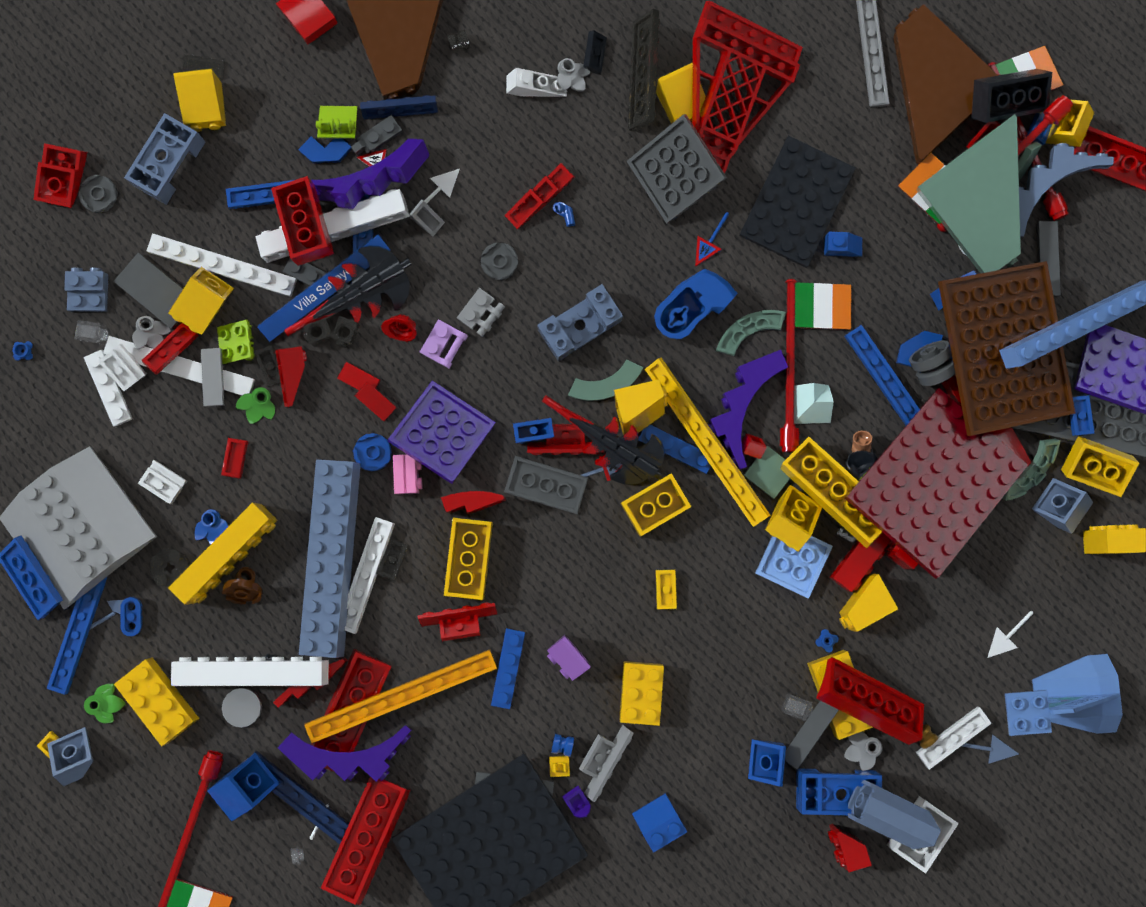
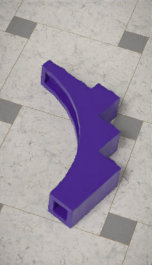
(374, 180)
(752, 377)
(344, 764)

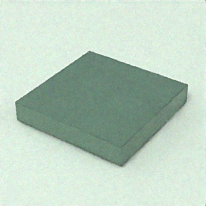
(767, 473)

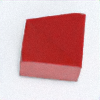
(753, 446)

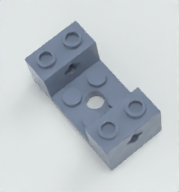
(154, 175)
(597, 313)

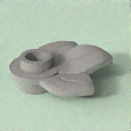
(572, 77)
(151, 336)
(860, 751)

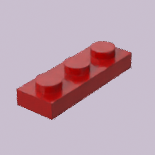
(169, 348)

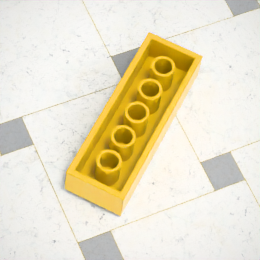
(829, 485)
(223, 554)

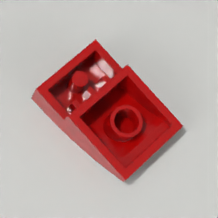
(308, 17)
(59, 175)
(471, 500)

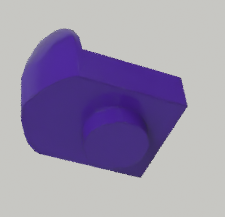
(577, 802)

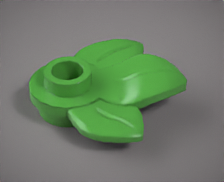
(255, 408)
(106, 702)

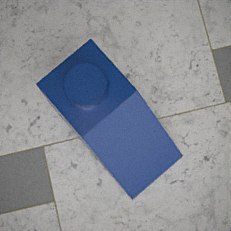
(842, 244)
(533, 431)

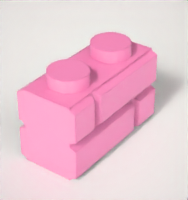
(406, 475)

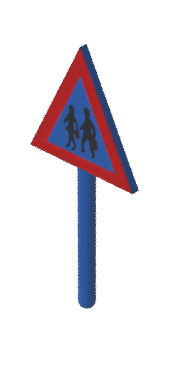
(706, 249)

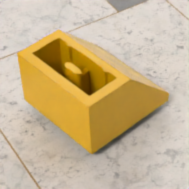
(1073, 126)

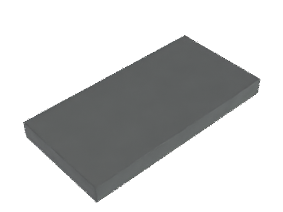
(150, 288)
(546, 485)

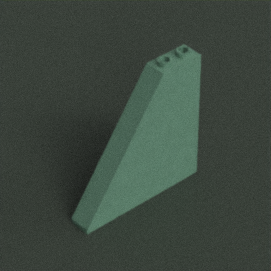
(980, 199)

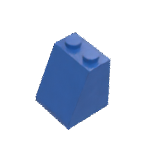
(243, 787)

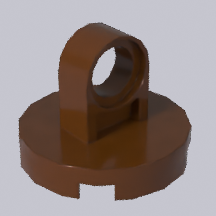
(242, 590)

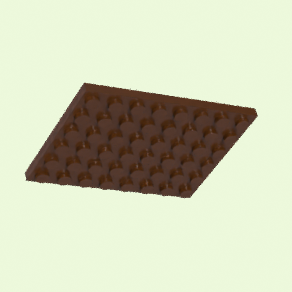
(987, 315)

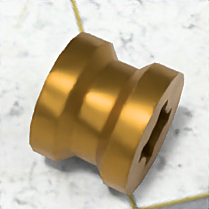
(928, 737)

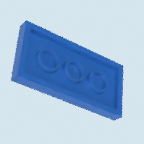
(29, 577)

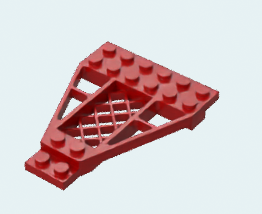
(747, 44)

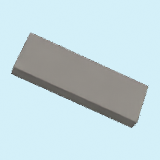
(212, 377)

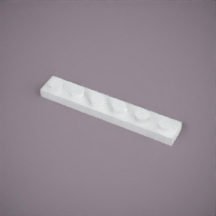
(366, 572)

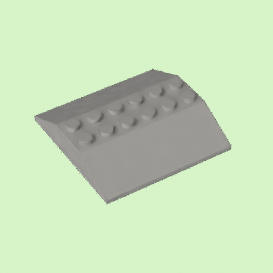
(77, 524)

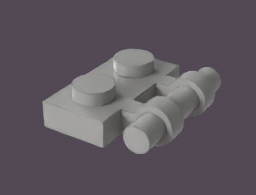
(476, 309)

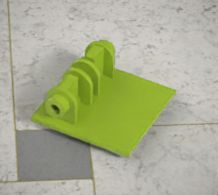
(337, 122)
(235, 341)

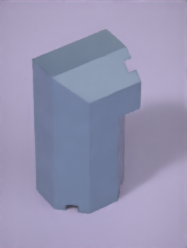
(893, 816)

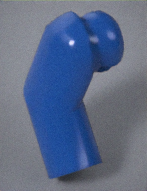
(565, 211)

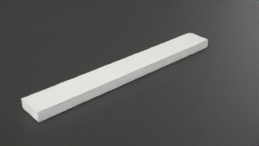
(185, 368)

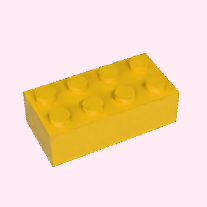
(468, 558)
(156, 701)
(842, 723)

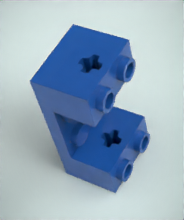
(818, 790)

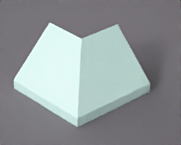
(812, 403)

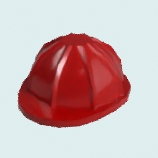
(400, 328)

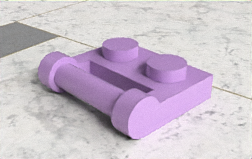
(438, 340)

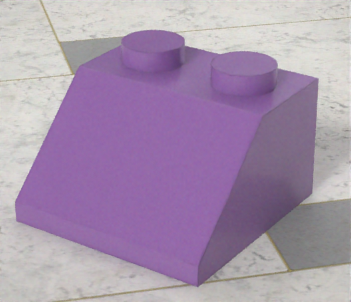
(568, 657)

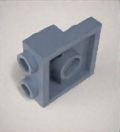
(86, 290)

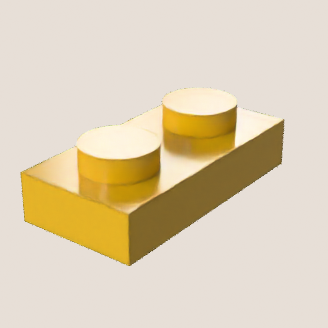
(666, 589)

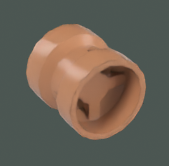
(862, 441)

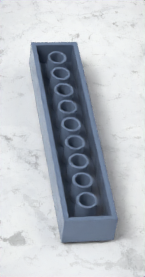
(329, 558)

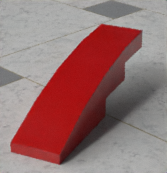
(539, 196)
(299, 691)

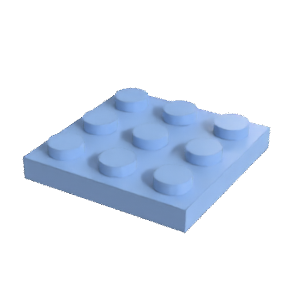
(792, 568)

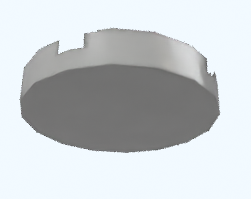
(241, 707)

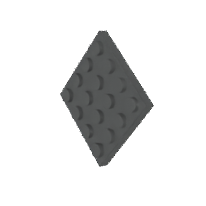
(676, 169)

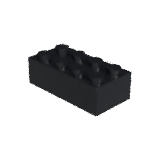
(1011, 94)

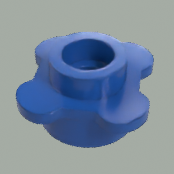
(17, 350)
(826, 635)

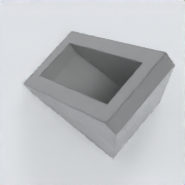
(426, 218)

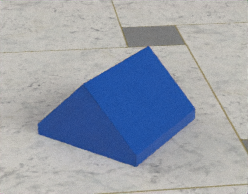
(767, 762)

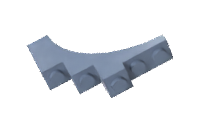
(1061, 165)

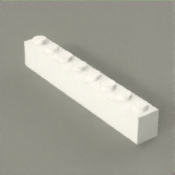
(342, 222)
(250, 672)

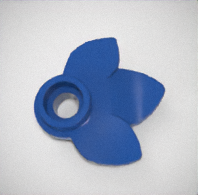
(209, 529)

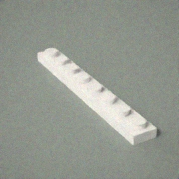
(221, 265)

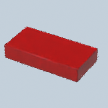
(356, 377)
(375, 401)
(234, 458)

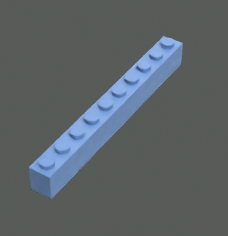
(1074, 326)

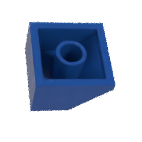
(659, 822)

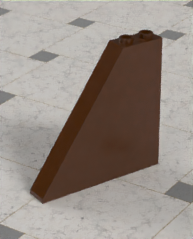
(397, 40)
(935, 79)

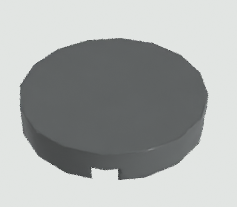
(98, 193)
(499, 261)

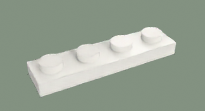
(108, 390)
(954, 737)

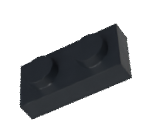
(594, 52)

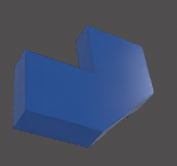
(334, 151)
(914, 344)

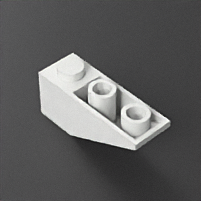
(531, 83)

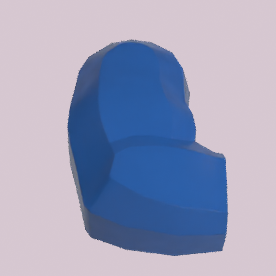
(693, 302)

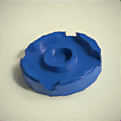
(372, 452)

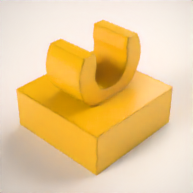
(559, 766)

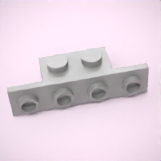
(602, 760)

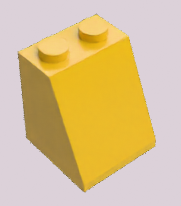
(676, 93)
(200, 99)
(200, 300)
(640, 404)
(867, 604)

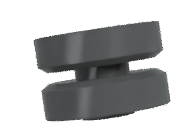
(933, 363)

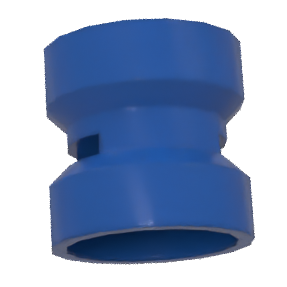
(562, 745)

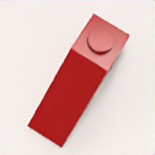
(290, 368)

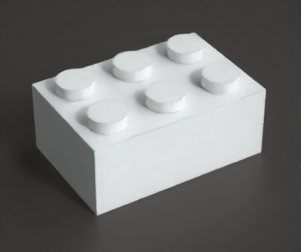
(924, 857)

